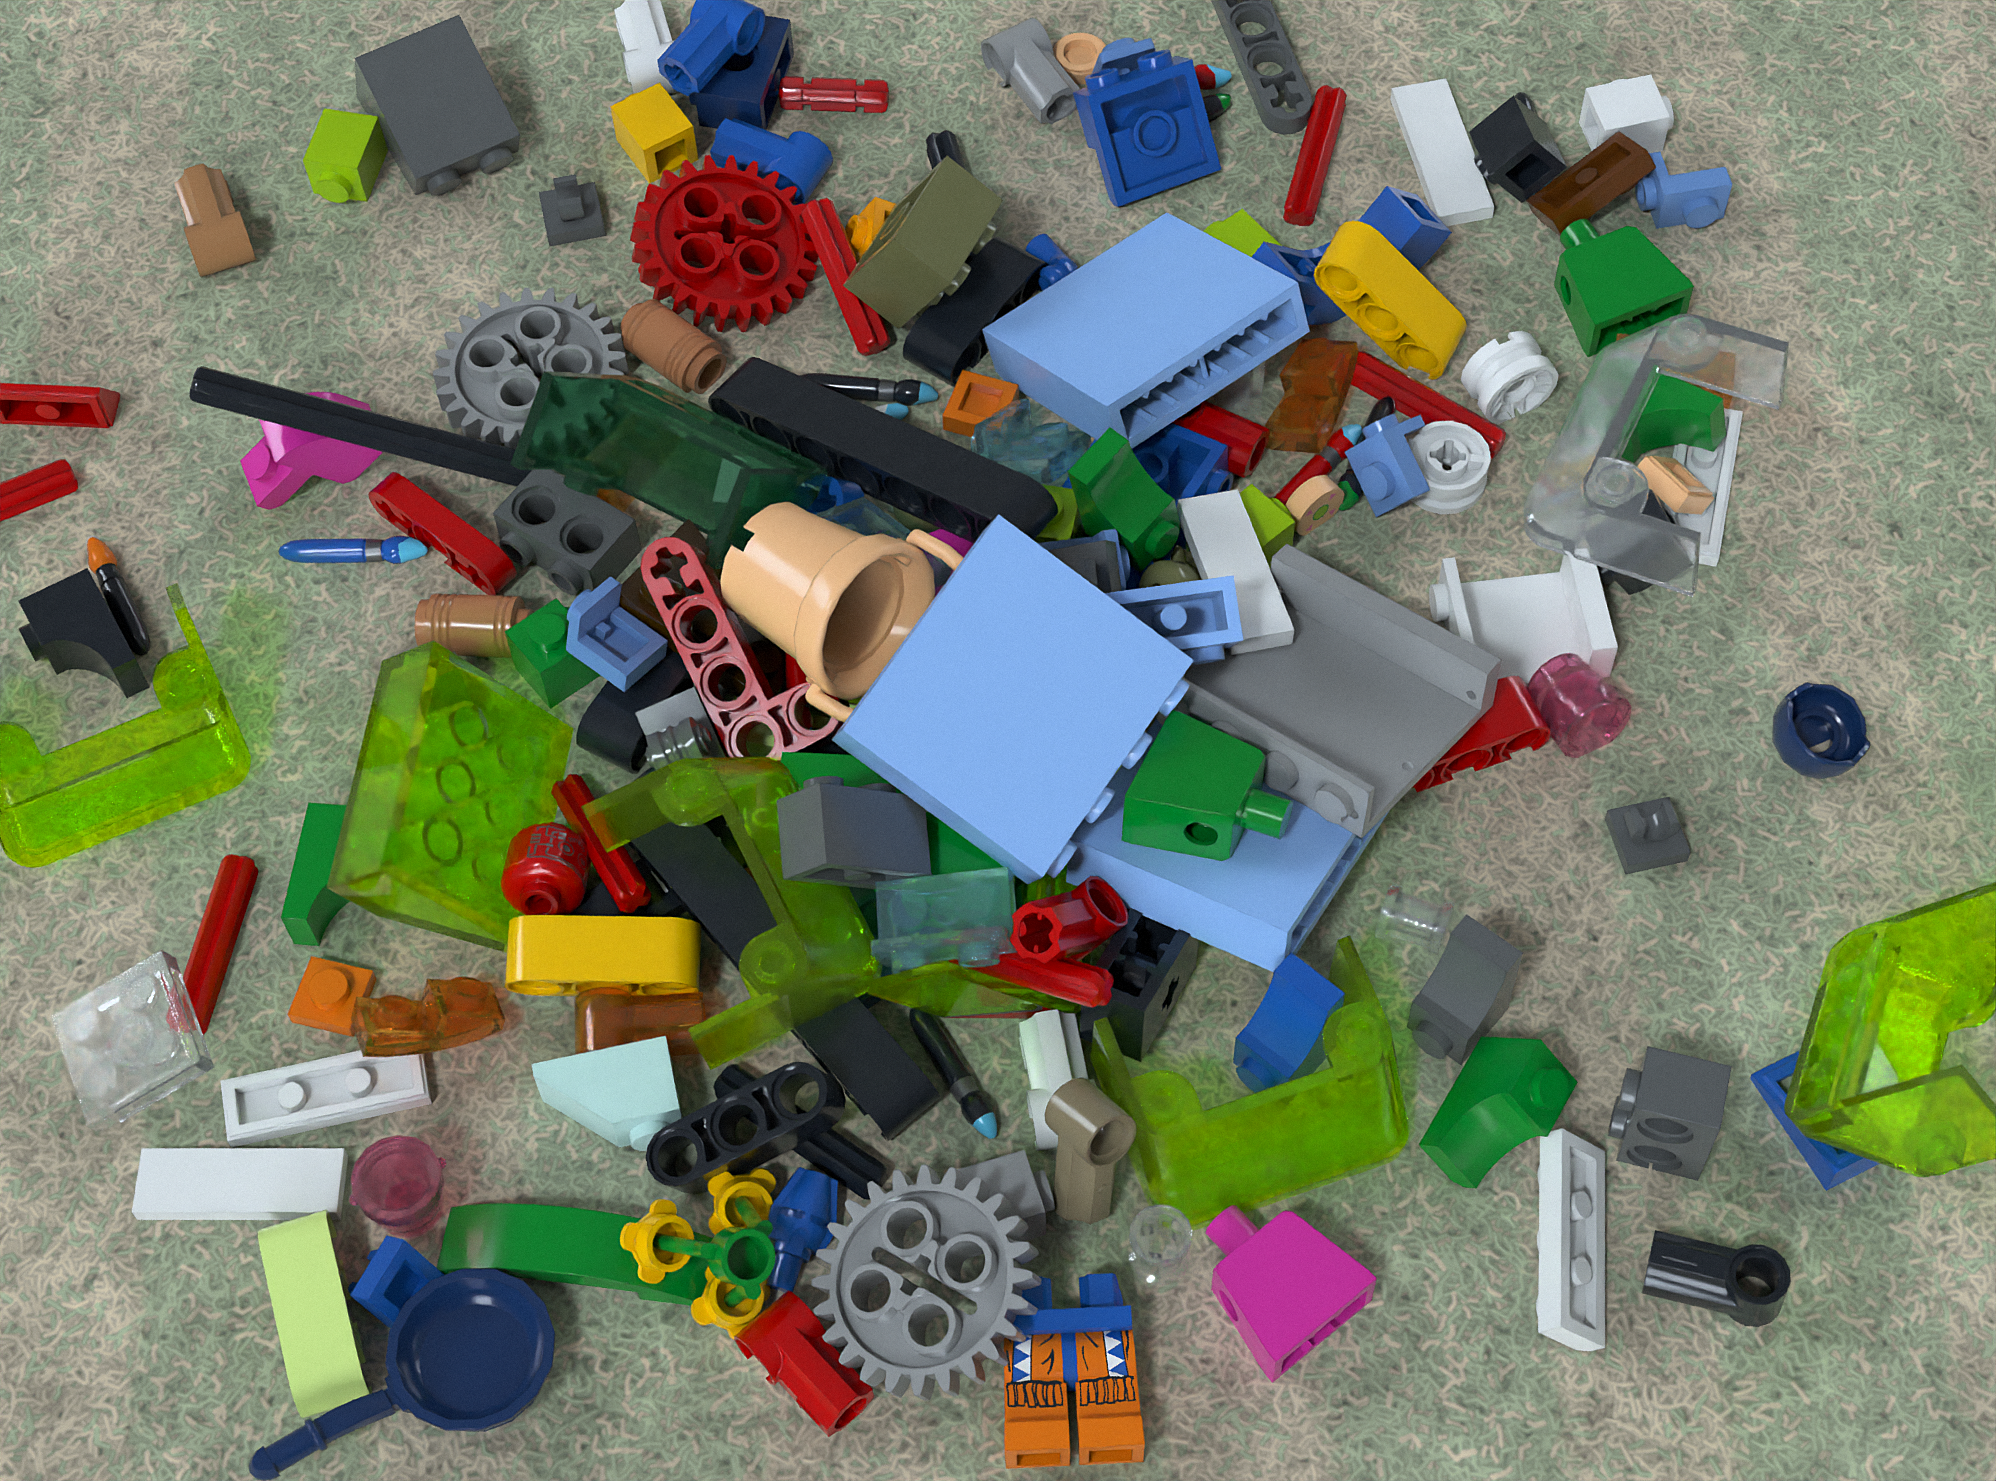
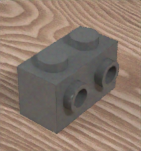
(851, 834)

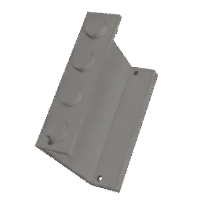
(1352, 702)

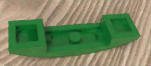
(559, 1247)

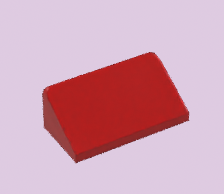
(57, 405)

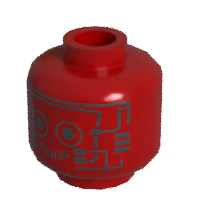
(546, 870)

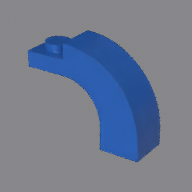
(1395, 214)

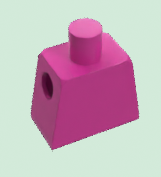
(1284, 1285)

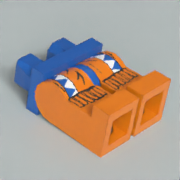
(1077, 1352)

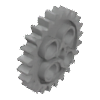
(481, 374)
(893, 1338)

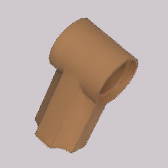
(214, 227)

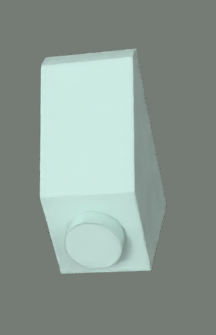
(615, 1091)

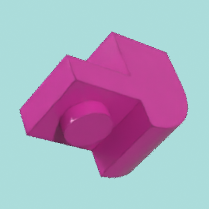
(291, 456)

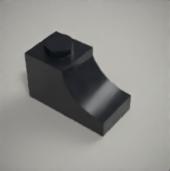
(79, 632)

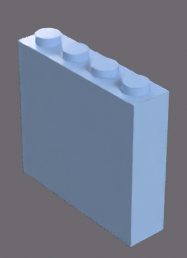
(1146, 330)
(1016, 702)
(1248, 905)

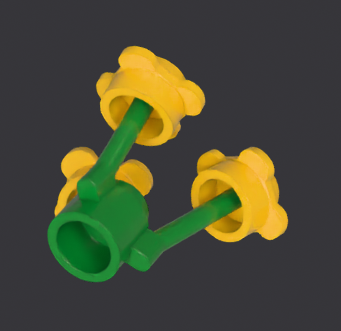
(737, 1256)

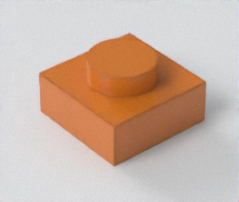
(975, 400)
(329, 995)

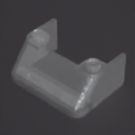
(1591, 500)

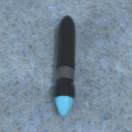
(905, 392)
(974, 1105)

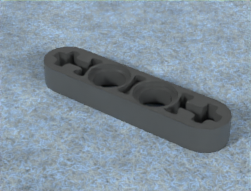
(1266, 47)

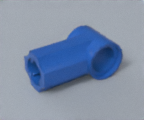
(709, 40)
(799, 159)

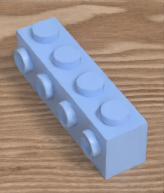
(1191, 615)

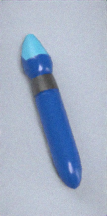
(357, 550)

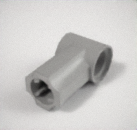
(1027, 63)

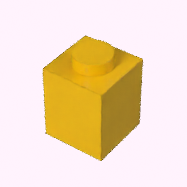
(654, 132)

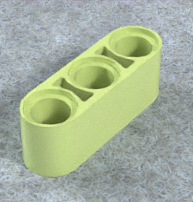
(311, 1313)

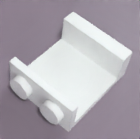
(1529, 616)

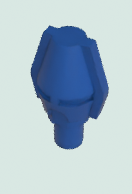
(800, 1224)

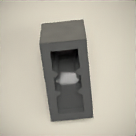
(1464, 992)

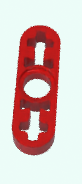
(436, 526)

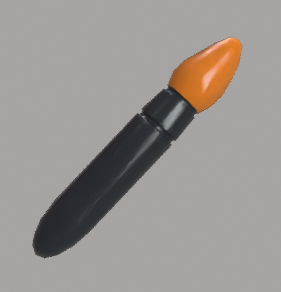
(119, 599)

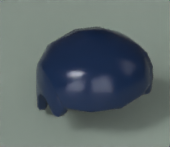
(1814, 716)

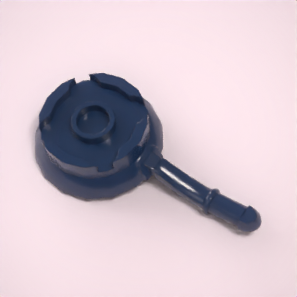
(457, 1357)

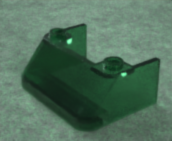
(662, 452)

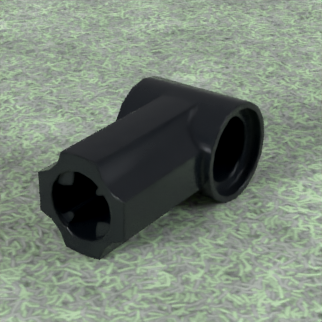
(1708, 1276)

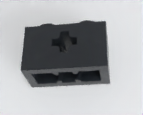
(1149, 975)

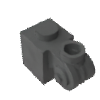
(679, 730)

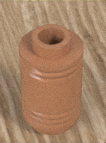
(672, 346)
(469, 622)

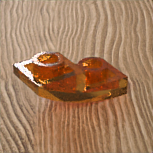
(1314, 395)
(445, 1018)

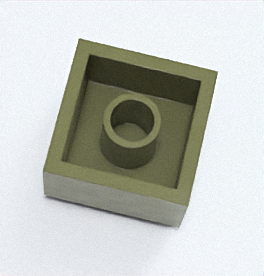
(925, 244)

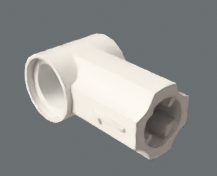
(644, 39)
(1051, 1058)

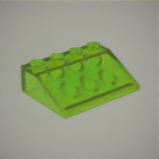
(441, 791)

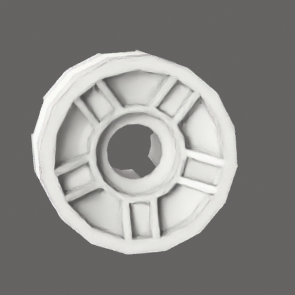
(1509, 377)
(1469, 459)

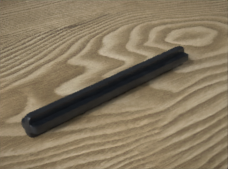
(354, 425)

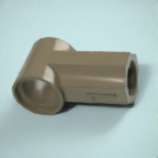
(1090, 1142)

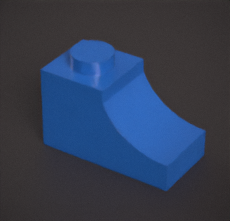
(1287, 1027)

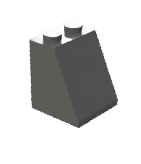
(437, 107)

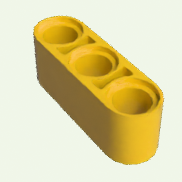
(1389, 299)
(587, 952)

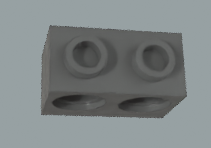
(572, 527)
(1670, 1112)

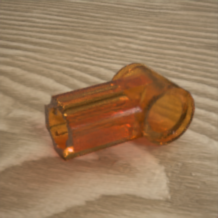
(614, 1018)

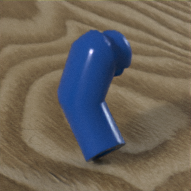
(1059, 264)

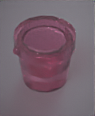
(1578, 705)
(399, 1185)

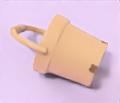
(831, 596)

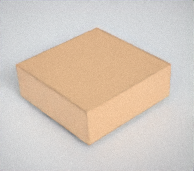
(1675, 485)

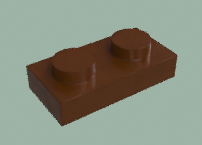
(1591, 183)

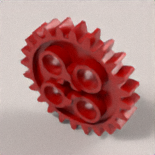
(723, 243)

